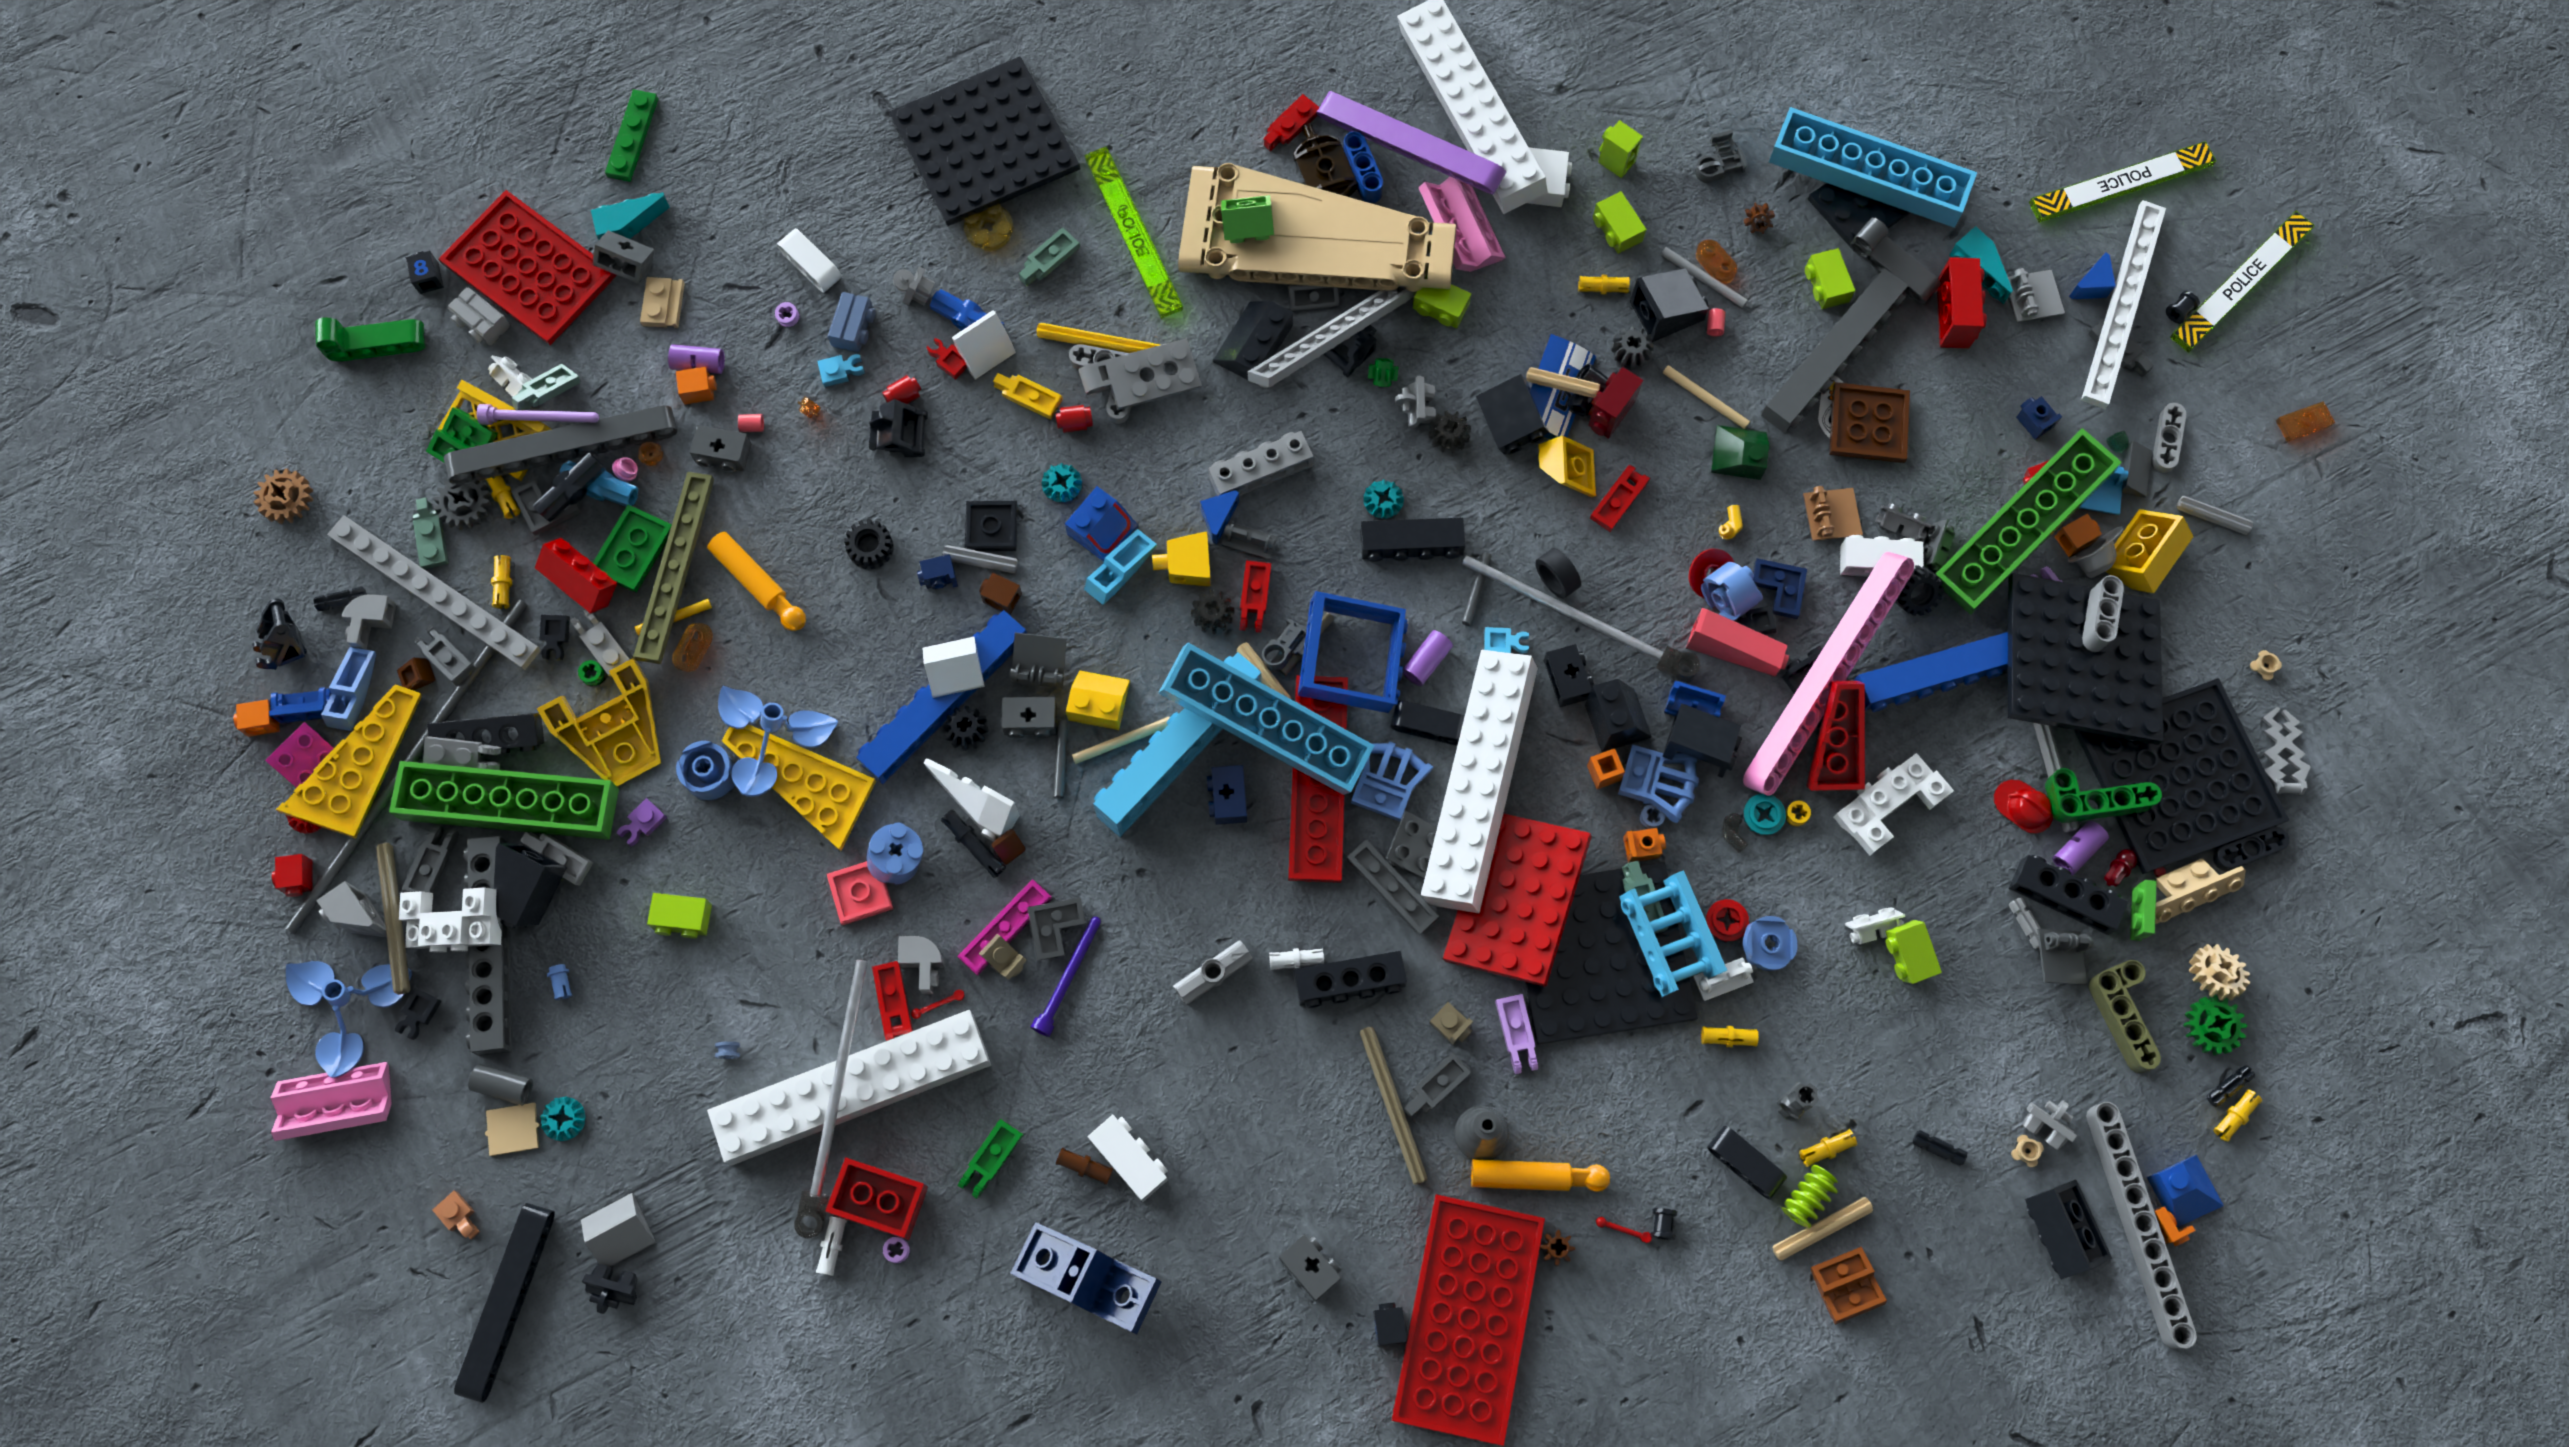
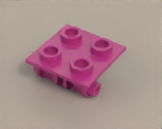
(299, 754)

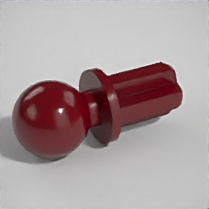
(2121, 867)

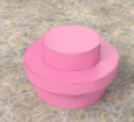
(625, 469)

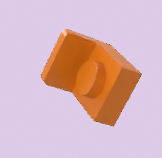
(2168, 1227)

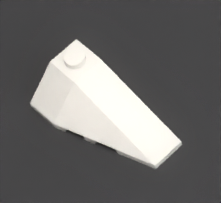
(986, 807)

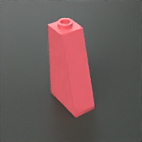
(1736, 643)

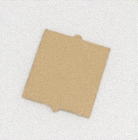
(512, 1129)

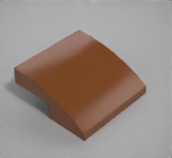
(1848, 1285)

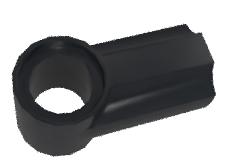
(1582, 404)

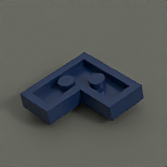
(1787, 582)

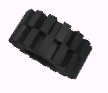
(868, 558)
(1926, 598)

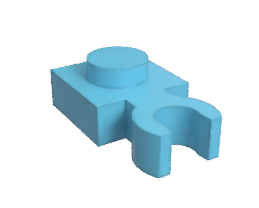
(835, 369)
(1502, 641)

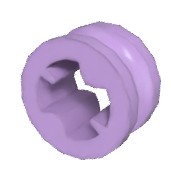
(787, 307)
(897, 1258)

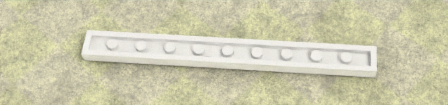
(2123, 305)

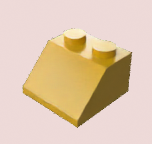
(1097, 700)

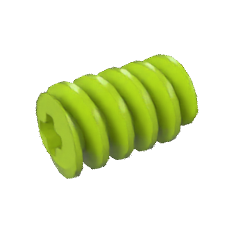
(1810, 1195)

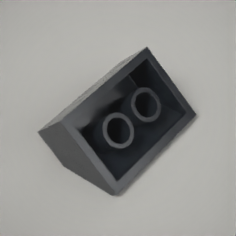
(1254, 337)
(2068, 1229)

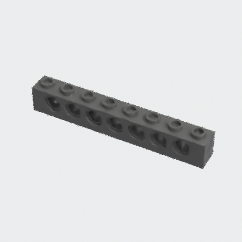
(498, 1037)

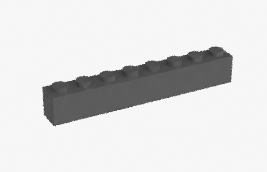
(1835, 350)

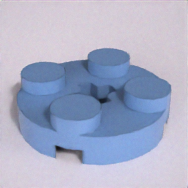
(1757, 951)

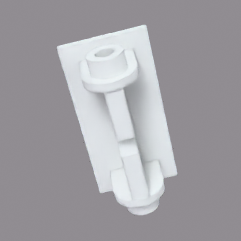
(504, 371)
(1865, 925)
(1736, 977)

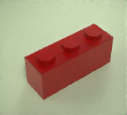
(575, 575)

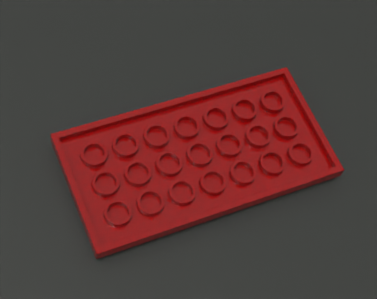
(1468, 1320)

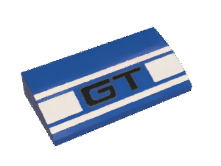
(1564, 359)

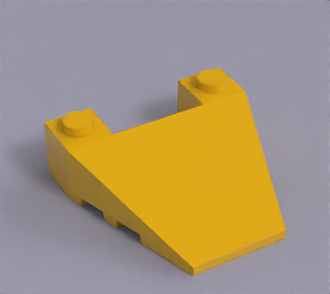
(615, 737)

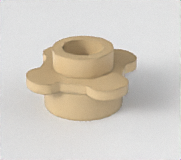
(2272, 662)
(2034, 1147)

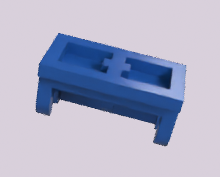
(1694, 697)
(298, 706)

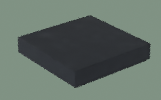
(991, 525)

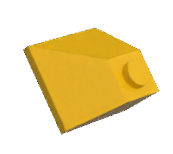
(1569, 464)

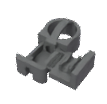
(1723, 160)
(1293, 642)

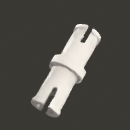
(1296, 959)
(831, 1246)

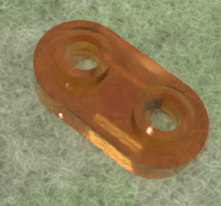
(1715, 260)
(692, 648)

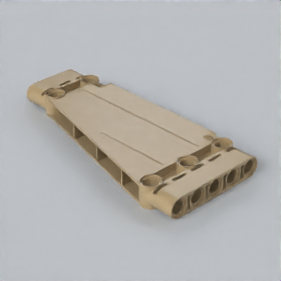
(1315, 239)

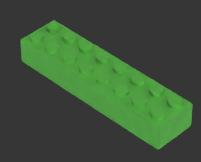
(2027, 520)
(504, 800)

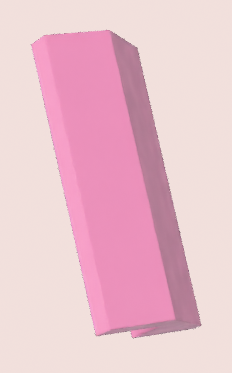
(1458, 204)
(329, 1104)

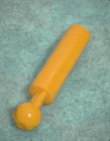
(756, 580)
(1537, 1175)

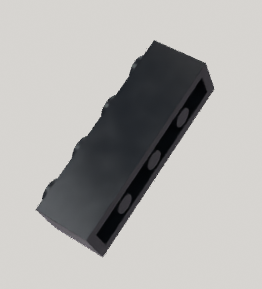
(1412, 539)

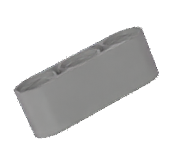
(2103, 613)

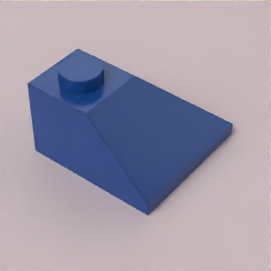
(2185, 1190)

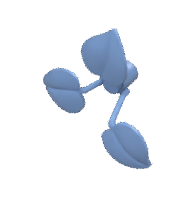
(741, 707)
(315, 980)

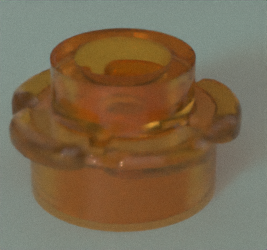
(808, 407)
(647, 448)

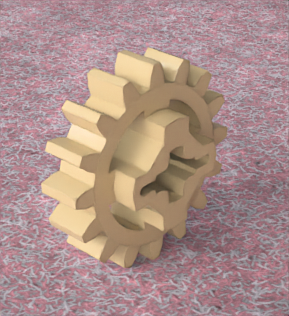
(2219, 972)

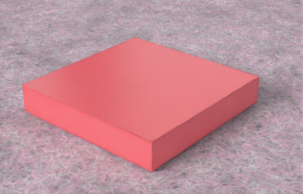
(858, 893)

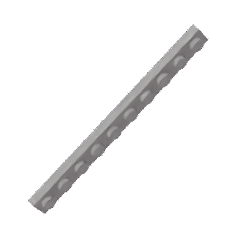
(1328, 336)
(434, 592)

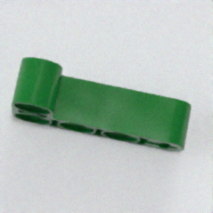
(369, 340)
(2103, 797)

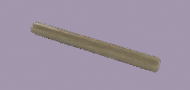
(393, 925)
(1393, 1105)

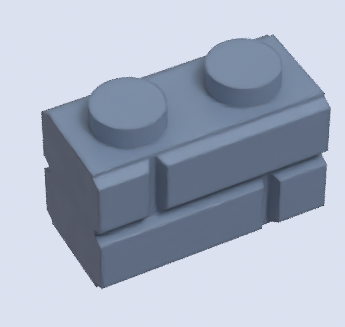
(851, 322)

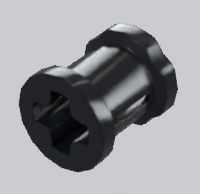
(2182, 307)
(1663, 1224)

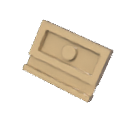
(662, 302)

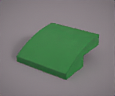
(459, 433)

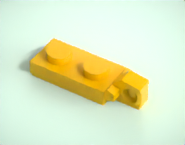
(1028, 394)

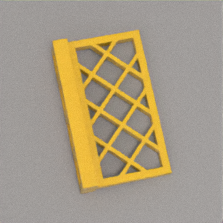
(476, 397)

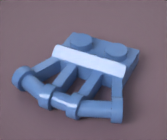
(1642, 777)
(1383, 794)

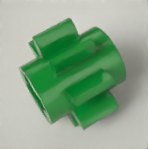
(1383, 372)

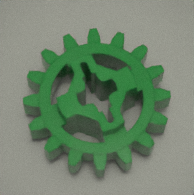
(2210, 1013)

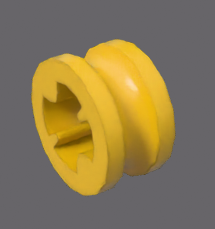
(1804, 809)

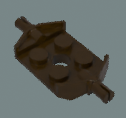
(1324, 150)

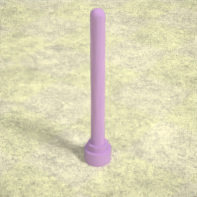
(488, 415)

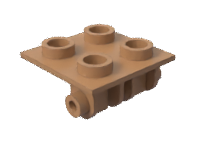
(1832, 513)

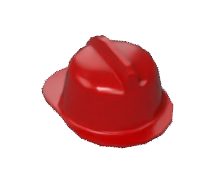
(2023, 806)

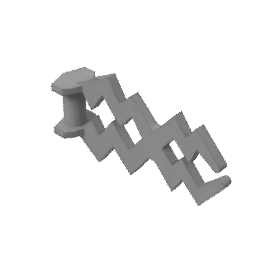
(2281, 743)

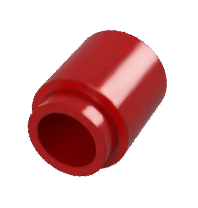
(903, 390)
(1074, 418)

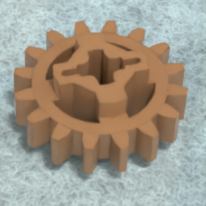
(295, 491)

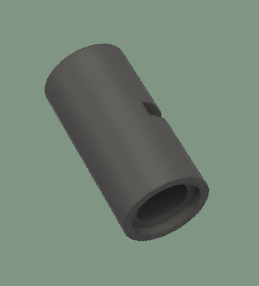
(500, 1084)

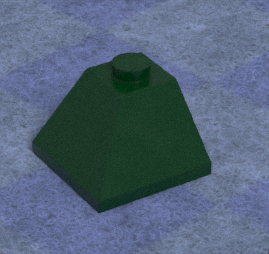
(1740, 452)

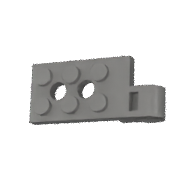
(1124, 379)

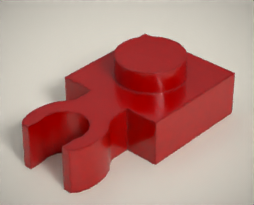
(948, 359)

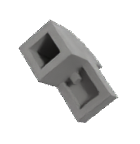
(365, 613)
(921, 954)

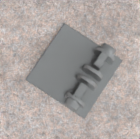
(2034, 295)

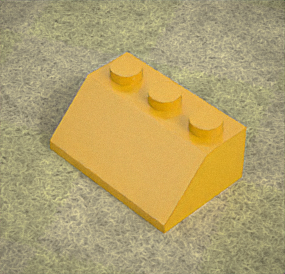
(2149, 549)

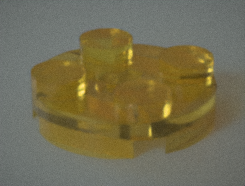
(987, 239)

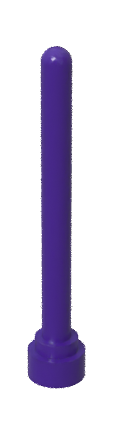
(1044, 1023)

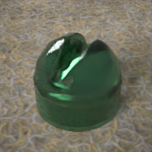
(2118, 441)

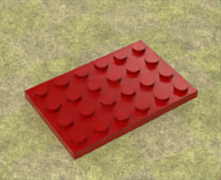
(527, 267)
(1523, 902)

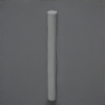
(1704, 277)

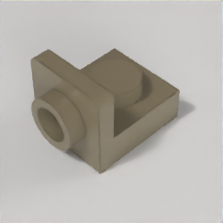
(1003, 957)
(1451, 1024)

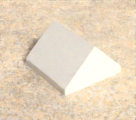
(953, 667)

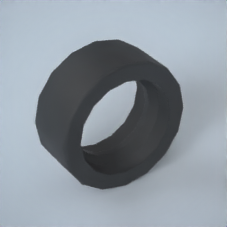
(1558, 573)

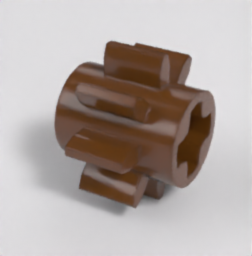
(1760, 224)
(1563, 1242)

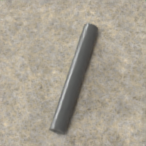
(1475, 592)
(1060, 761)

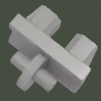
(916, 287)
(1413, 402)
(2060, 1133)

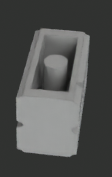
(478, 316)

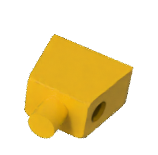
(1186, 560)

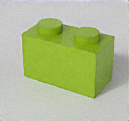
(1619, 148)
(1619, 222)
(1829, 278)
(1442, 304)
(679, 914)
(1912, 952)

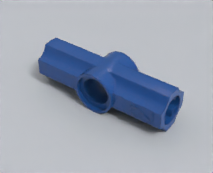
(958, 311)

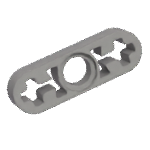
(2161, 445)

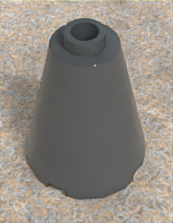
(1474, 1139)

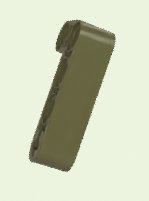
(2130, 1016)

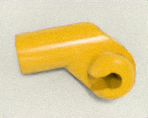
(1733, 525)

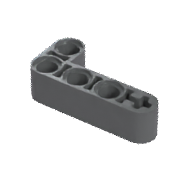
(1883, 253)

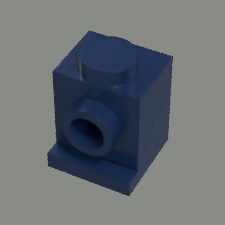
(2037, 417)
(937, 572)

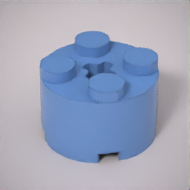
(1731, 590)
(693, 775)
(895, 839)

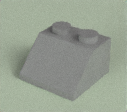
(351, 910)

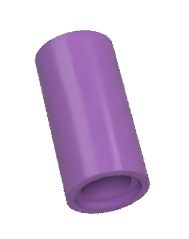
(690, 357)
(1427, 658)
(2081, 847)

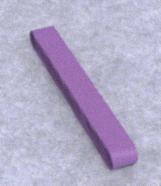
(1412, 142)

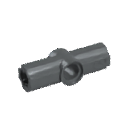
(1797, 1100)

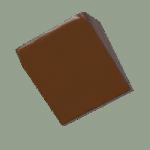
(416, 673)
(1008, 846)

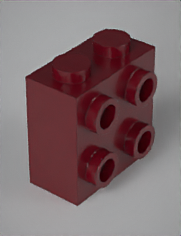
(1615, 402)

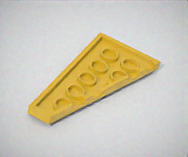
(352, 773)
(815, 786)

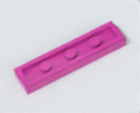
(1006, 924)

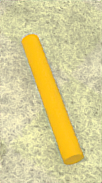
(685, 612)

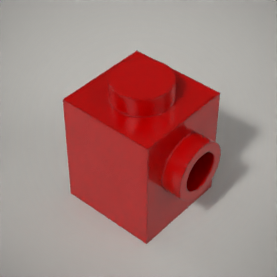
(293, 874)

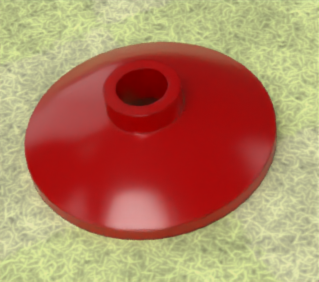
(1707, 559)

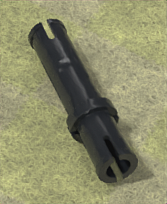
(966, 835)

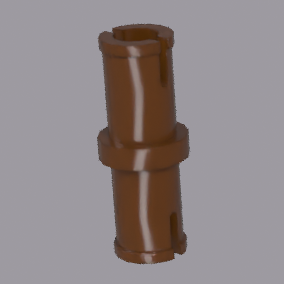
(1084, 1166)

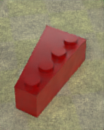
(1840, 745)

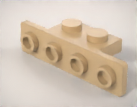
(2194, 886)

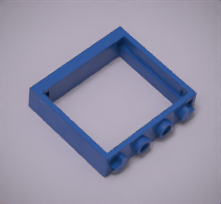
(1359, 609)

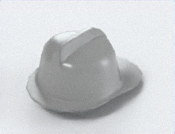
(2099, 555)

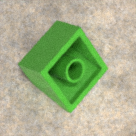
(1247, 218)

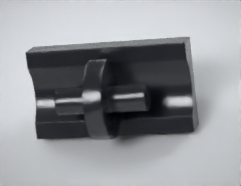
(607, 1292)

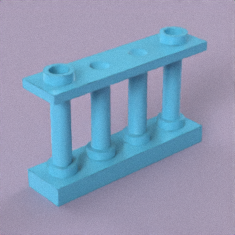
(1693, 922)

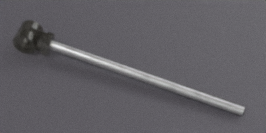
(1668, 660)
(814, 1202)

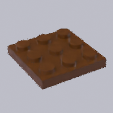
(1869, 422)

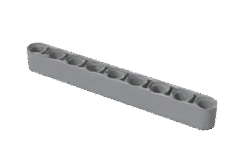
(2139, 1239)

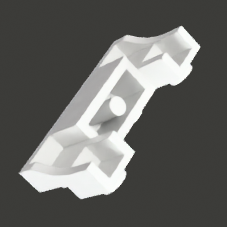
(1877, 801)
(455, 929)

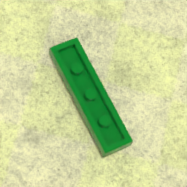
(631, 135)

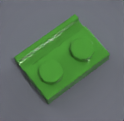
(2143, 910)

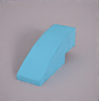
(1119, 566)

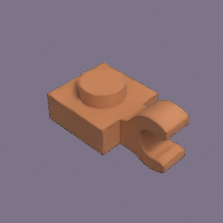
(454, 1214)

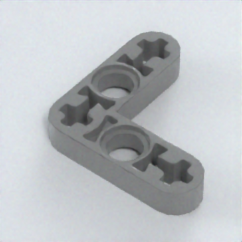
(1098, 353)

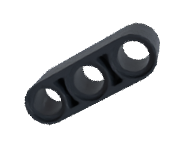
(1427, 722)
(1747, 1162)

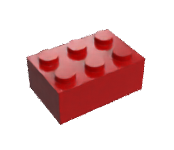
(1960, 303)
(877, 1198)

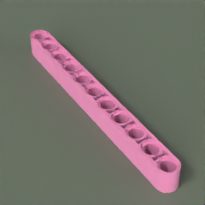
(1832, 664)

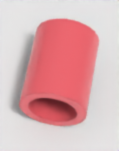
(1716, 322)
(751, 423)

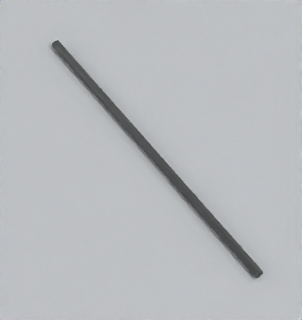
(387, 793)

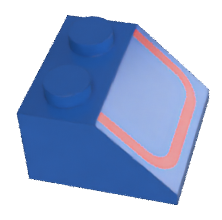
(1100, 524)

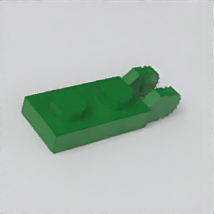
(991, 1156)

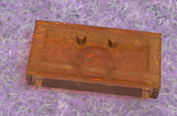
(2305, 421)

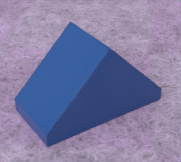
(2097, 282)
(1218, 512)

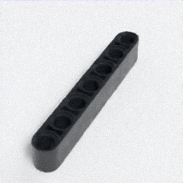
(504, 1303)

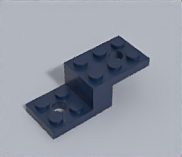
(1086, 1277)

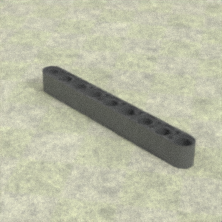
(559, 444)

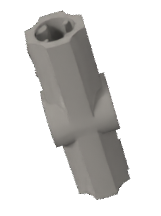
(1227, 962)

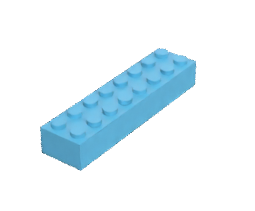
(1873, 167)
(1266, 719)
(1159, 763)

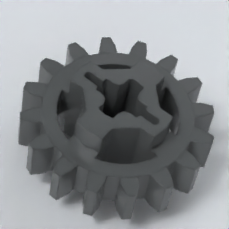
(461, 511)

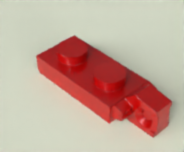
(1291, 122)

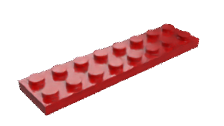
(1316, 808)

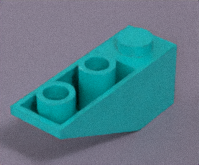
(629, 216)
(1978, 245)

